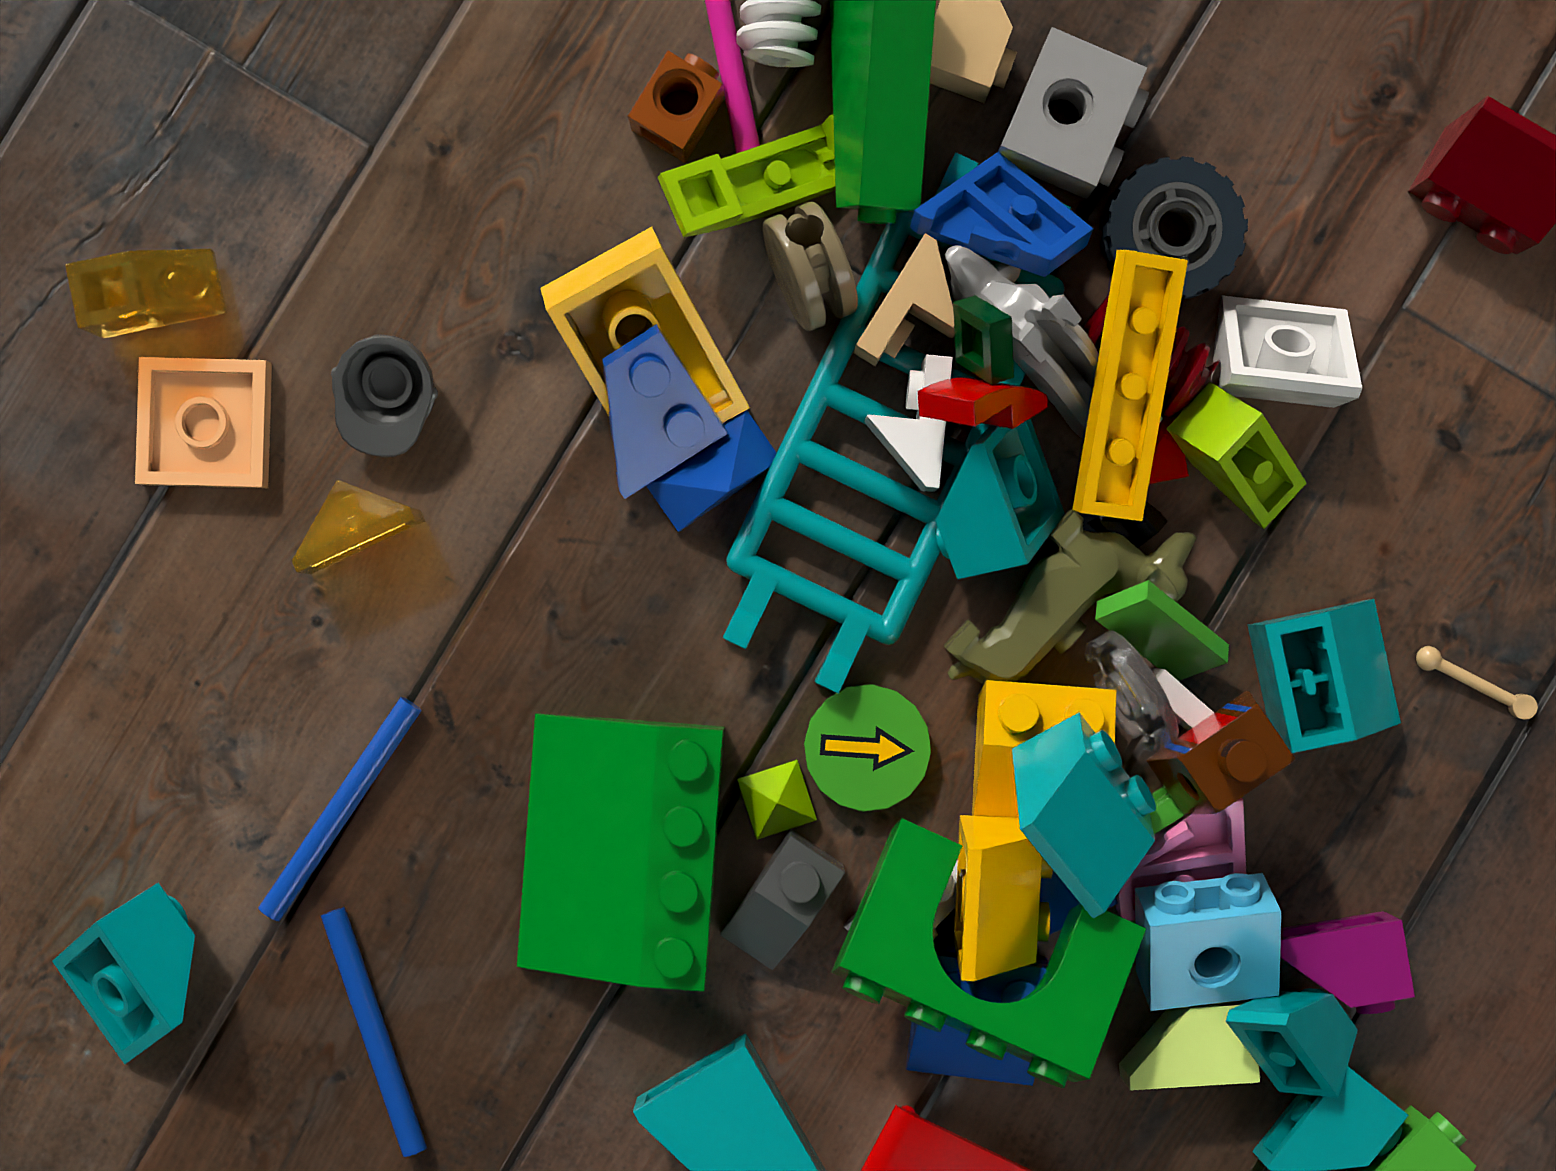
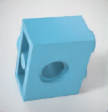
(1208, 941)

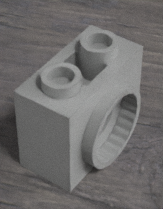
(1106, 97)

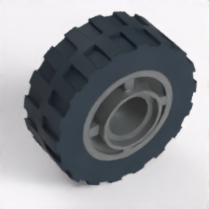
(1194, 195)

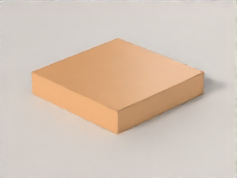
(203, 422)

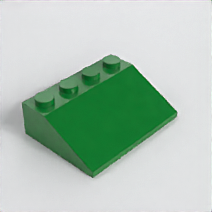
(621, 850)

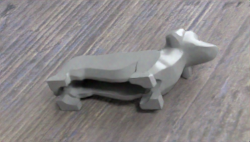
(1044, 330)

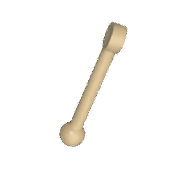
(1519, 705)

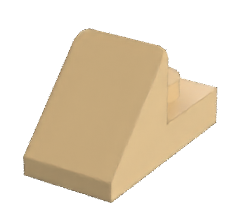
(918, 291)

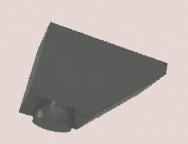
(783, 900)

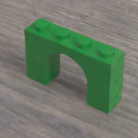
(894, 956)

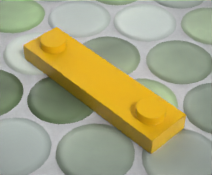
(1129, 384)

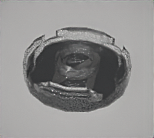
(1140, 699)

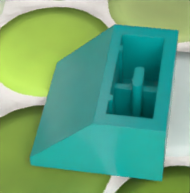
(1325, 675)

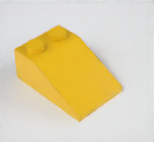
(622, 297)

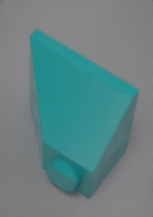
(998, 503)
(133, 970)

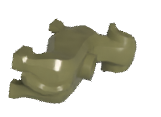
(1059, 593)

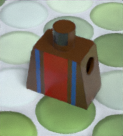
(1221, 758)

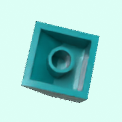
(1083, 810)

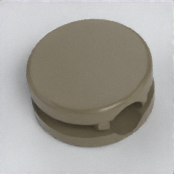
(810, 264)

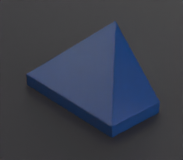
(714, 472)

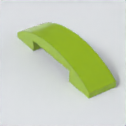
(751, 183)

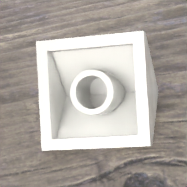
(1285, 352)

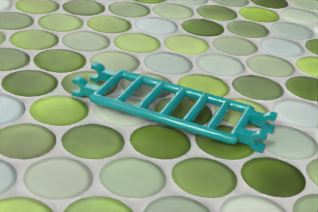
(798, 448)

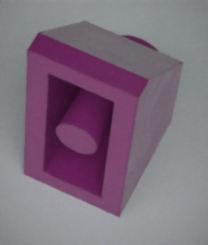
(1354, 959)

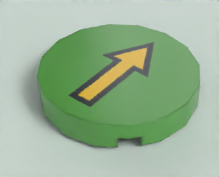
(867, 747)

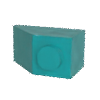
(1297, 1040)
(1333, 1131)

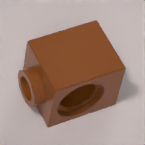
(672, 132)

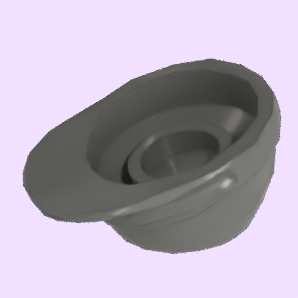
(382, 395)

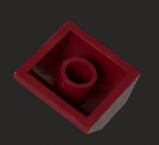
(1493, 177)

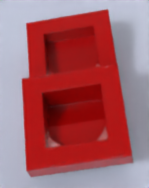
(978, 402)

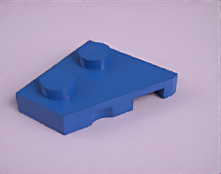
(1004, 218)
(654, 411)

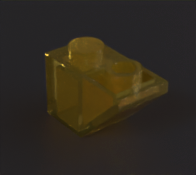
(144, 290)

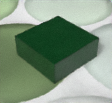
(983, 339)

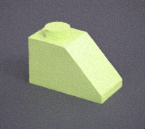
(1189, 1050)

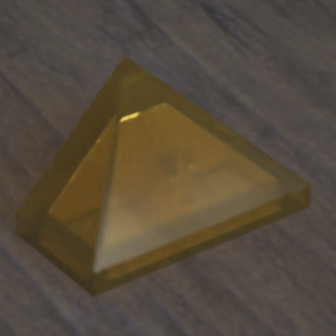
(349, 524)

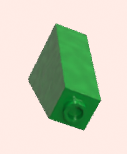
(880, 103)

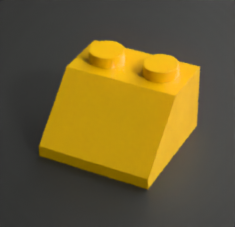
(1015, 713)
(997, 898)

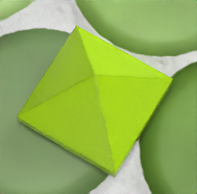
(777, 799)

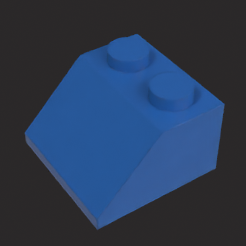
(946, 1050)

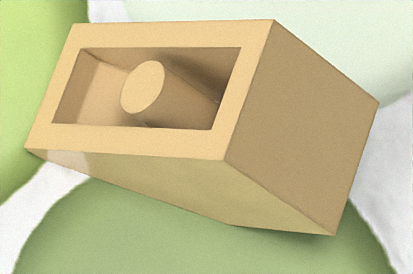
(971, 47)

